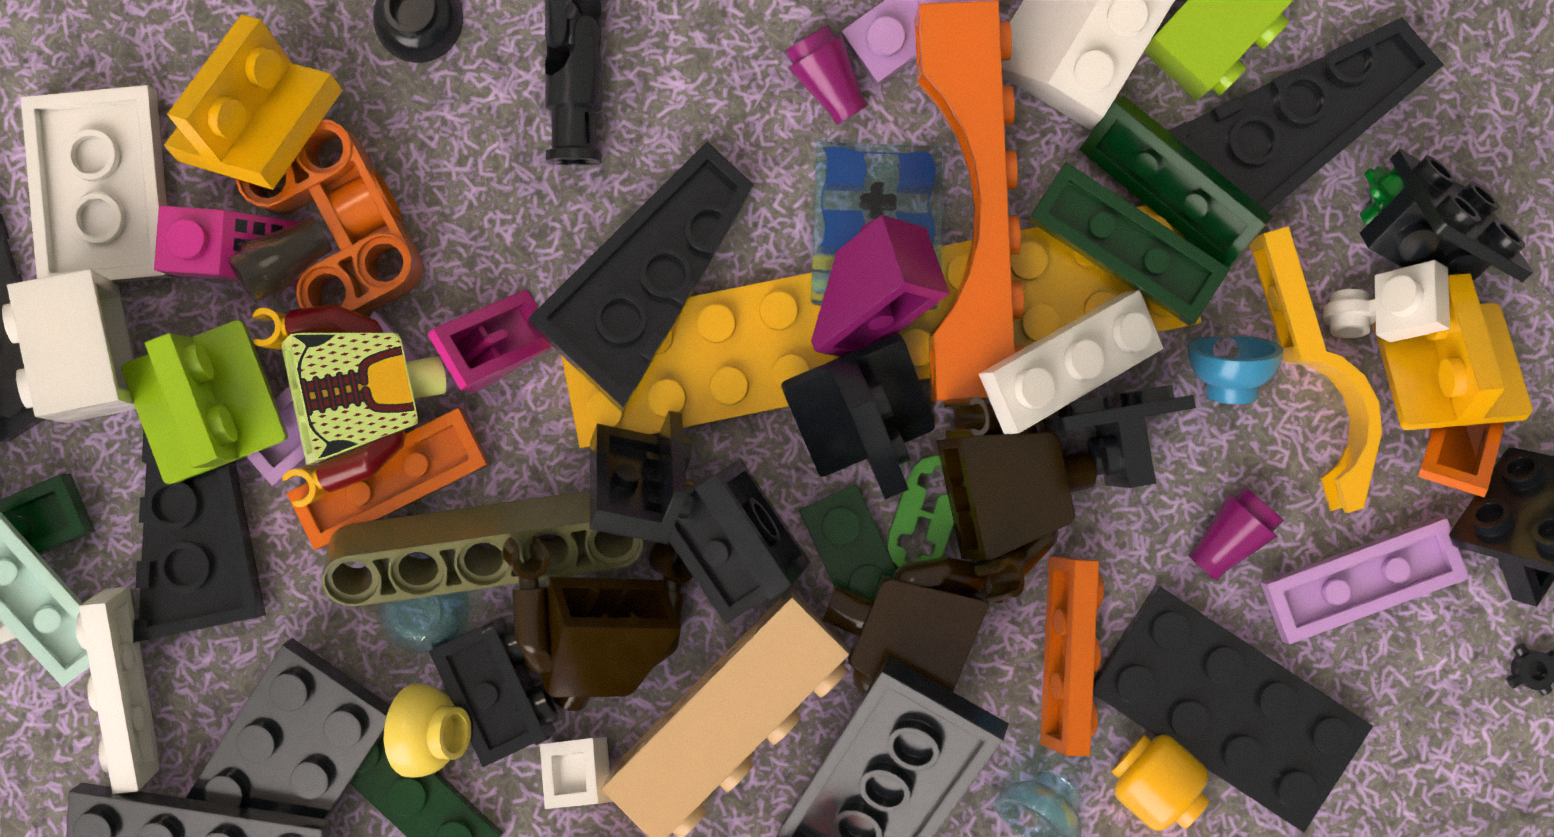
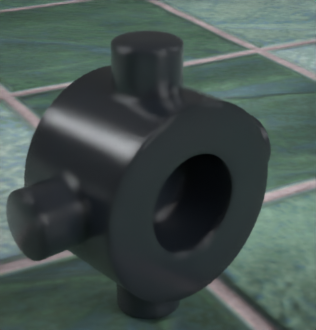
(1532, 669)

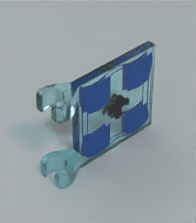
(870, 181)

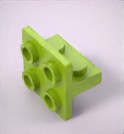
(203, 400)

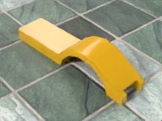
(1303, 344)

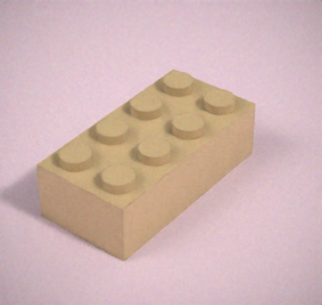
(725, 717)

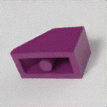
(878, 286)

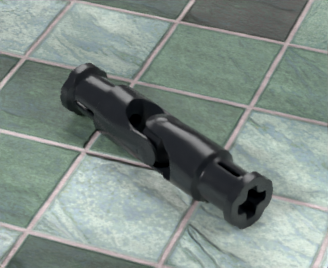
(573, 81)

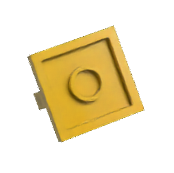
(249, 108)

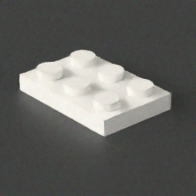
(95, 181)

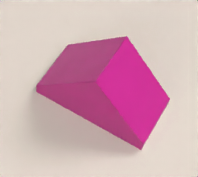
(489, 342)

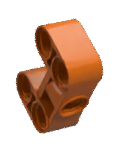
(359, 216)

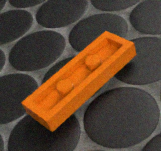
(428, 462)
(1070, 655)

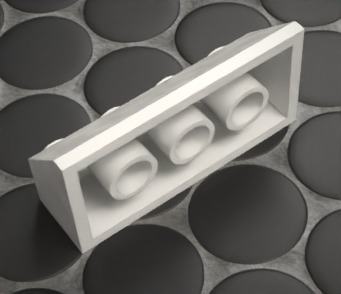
(1080, 51)

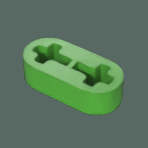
(909, 510)

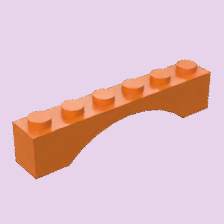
(961, 72)

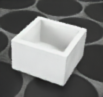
(70, 345)

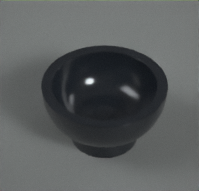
(418, 28)

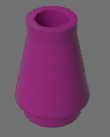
(827, 73)
(1235, 533)

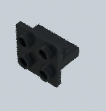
(1444, 223)
(861, 411)
(1122, 440)
(1515, 523)

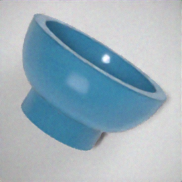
(1238, 378)

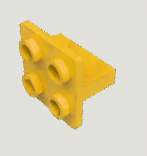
(1459, 372)

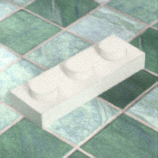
(1070, 362)
(118, 689)

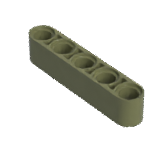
(454, 561)

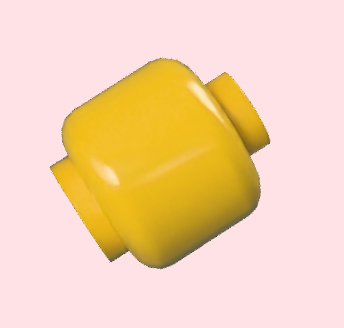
(1161, 783)

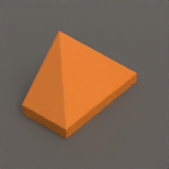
(1462, 456)

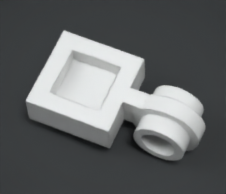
(1405, 305)

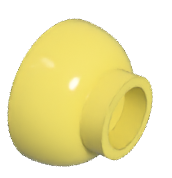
(424, 731)

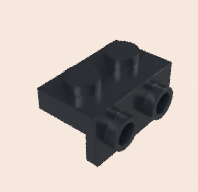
(640, 480)
(491, 683)

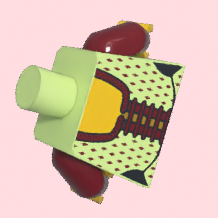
(347, 392)

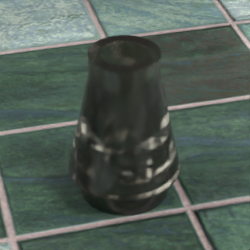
(277, 259)

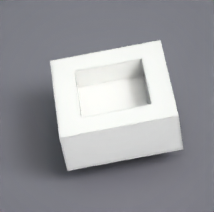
(574, 772)

